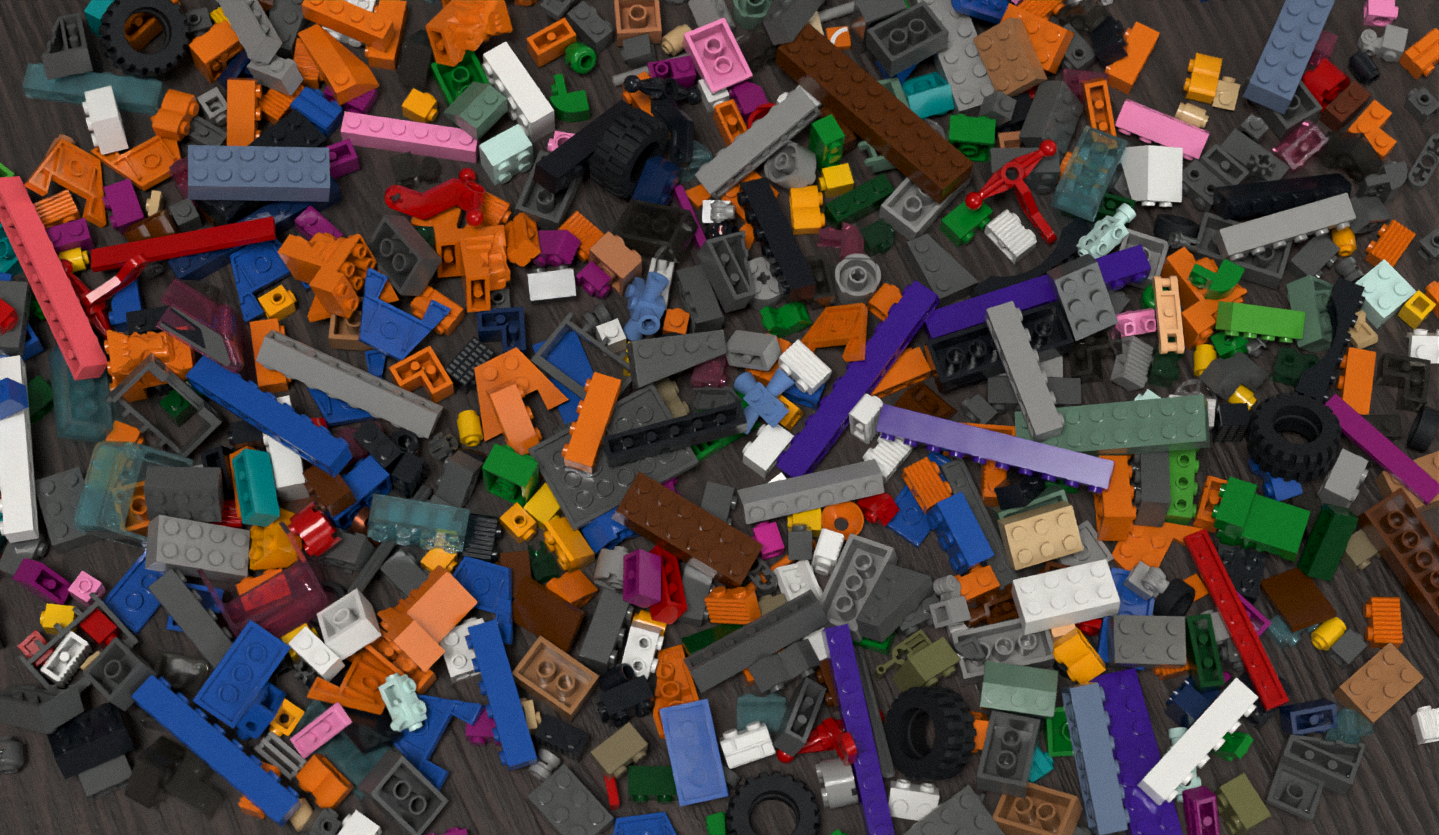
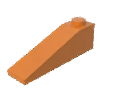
(340, 68)
(673, 683)

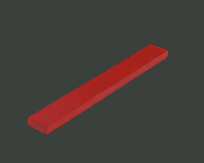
(185, 243)
(1236, 620)

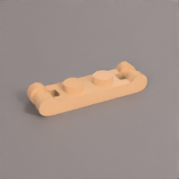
(1168, 314)

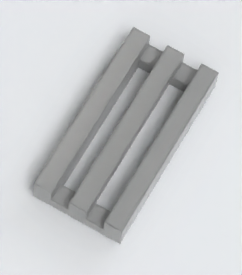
(266, 742)

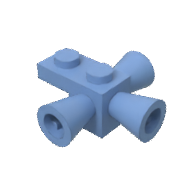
(645, 305)
(762, 399)

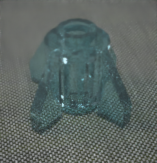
(700, 156)
(1350, 727)

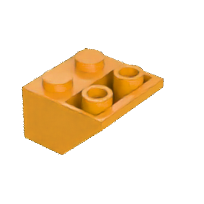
(568, 545)
(270, 546)

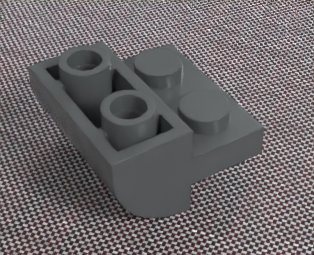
(1384, 184)

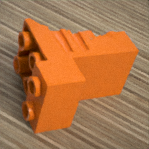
(464, 26)
(477, 257)
(331, 267)
(1199, 313)
(129, 351)
(426, 618)

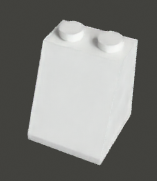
(1154, 174)

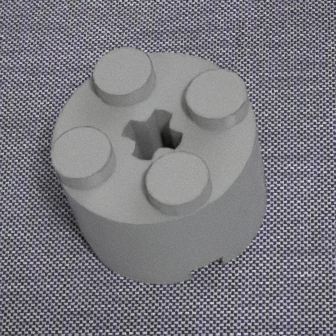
(791, 166)
(856, 267)
(767, 293)
(609, 568)
(838, 783)

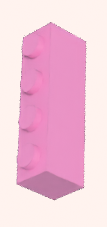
(1161, 128)

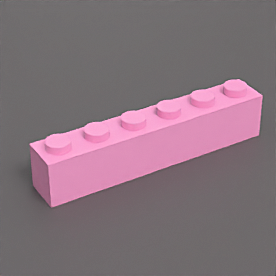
(409, 136)

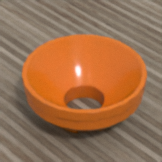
(848, 511)

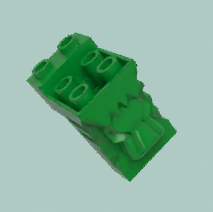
(1258, 520)

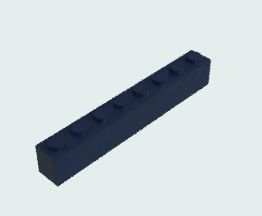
(284, 213)

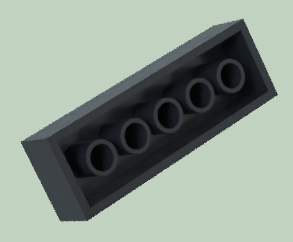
(290, 131)
(972, 355)

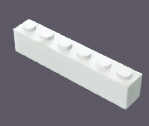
(1195, 744)

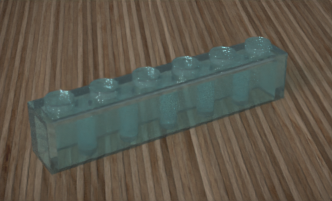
(130, 92)

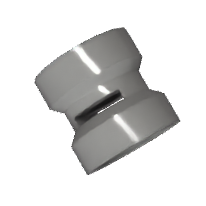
(545, 764)

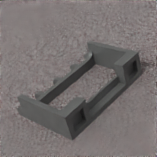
(552, 372)
(163, 373)
(84, 682)

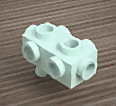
(403, 703)

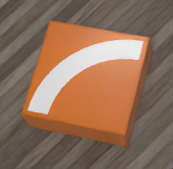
(839, 37)

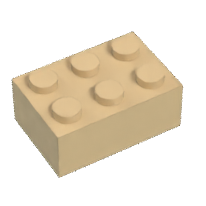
(1040, 535)

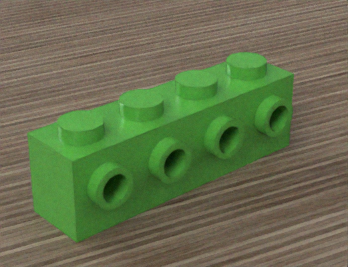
(1260, 320)
(1182, 486)

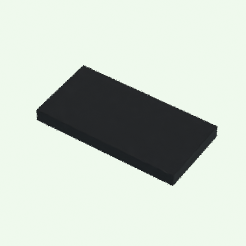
(367, 729)

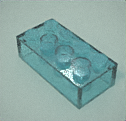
(1089, 173)
(79, 403)
(417, 523)

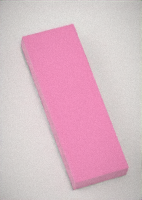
(320, 730)

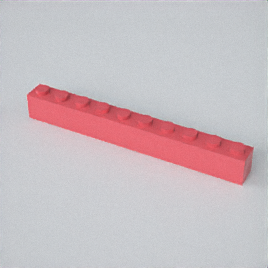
(49, 281)

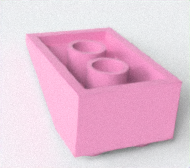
(716, 55)

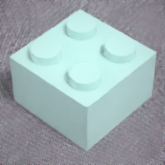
(506, 155)
(1384, 293)

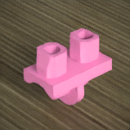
(1136, 322)

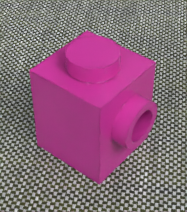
(769, 536)

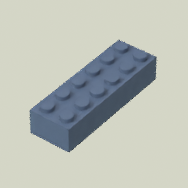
(1287, 53)
(258, 173)
(1094, 758)

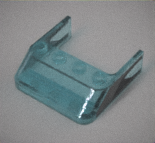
(110, 489)

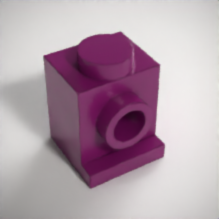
(594, 281)

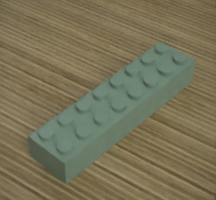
(1130, 426)

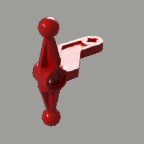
(1000, 183)
(460, 192)
(94, 300)
(826, 738)

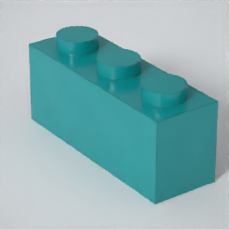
(255, 487)

